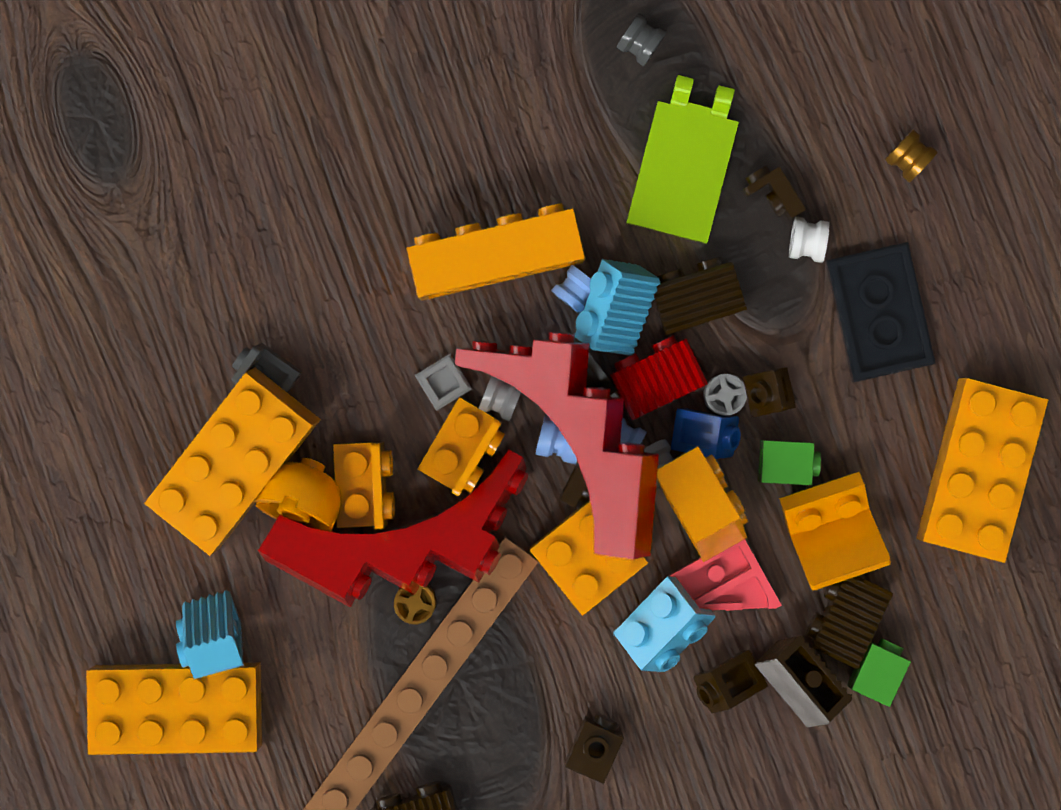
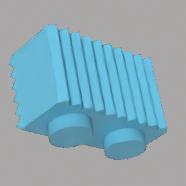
(616, 307)
(210, 635)

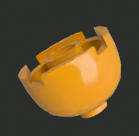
(302, 494)

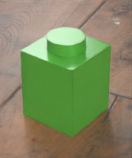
(788, 462)
(880, 672)

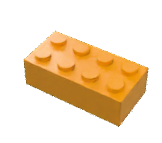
(496, 253)
(232, 461)
(982, 469)
(171, 712)

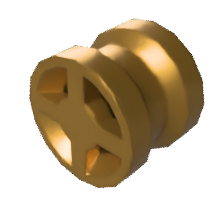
(911, 156)
(413, 609)

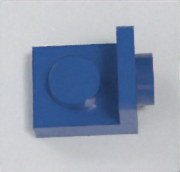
(708, 431)

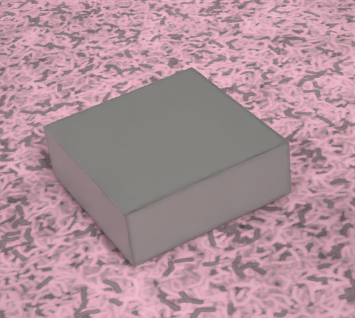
(443, 382)

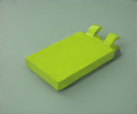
(684, 164)

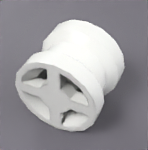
(809, 239)

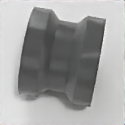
(641, 39)

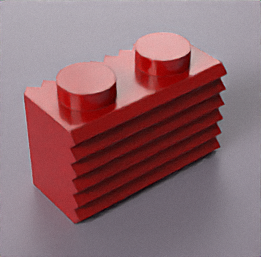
(657, 378)

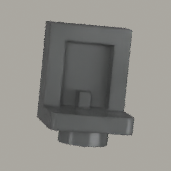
(269, 363)

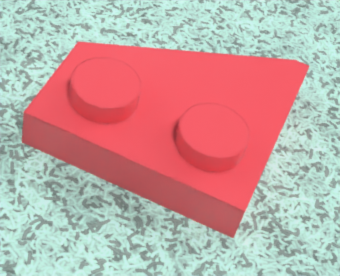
(728, 581)

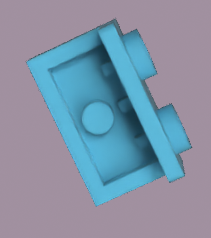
(663, 627)

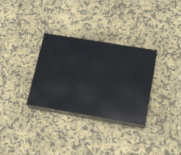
(880, 312)

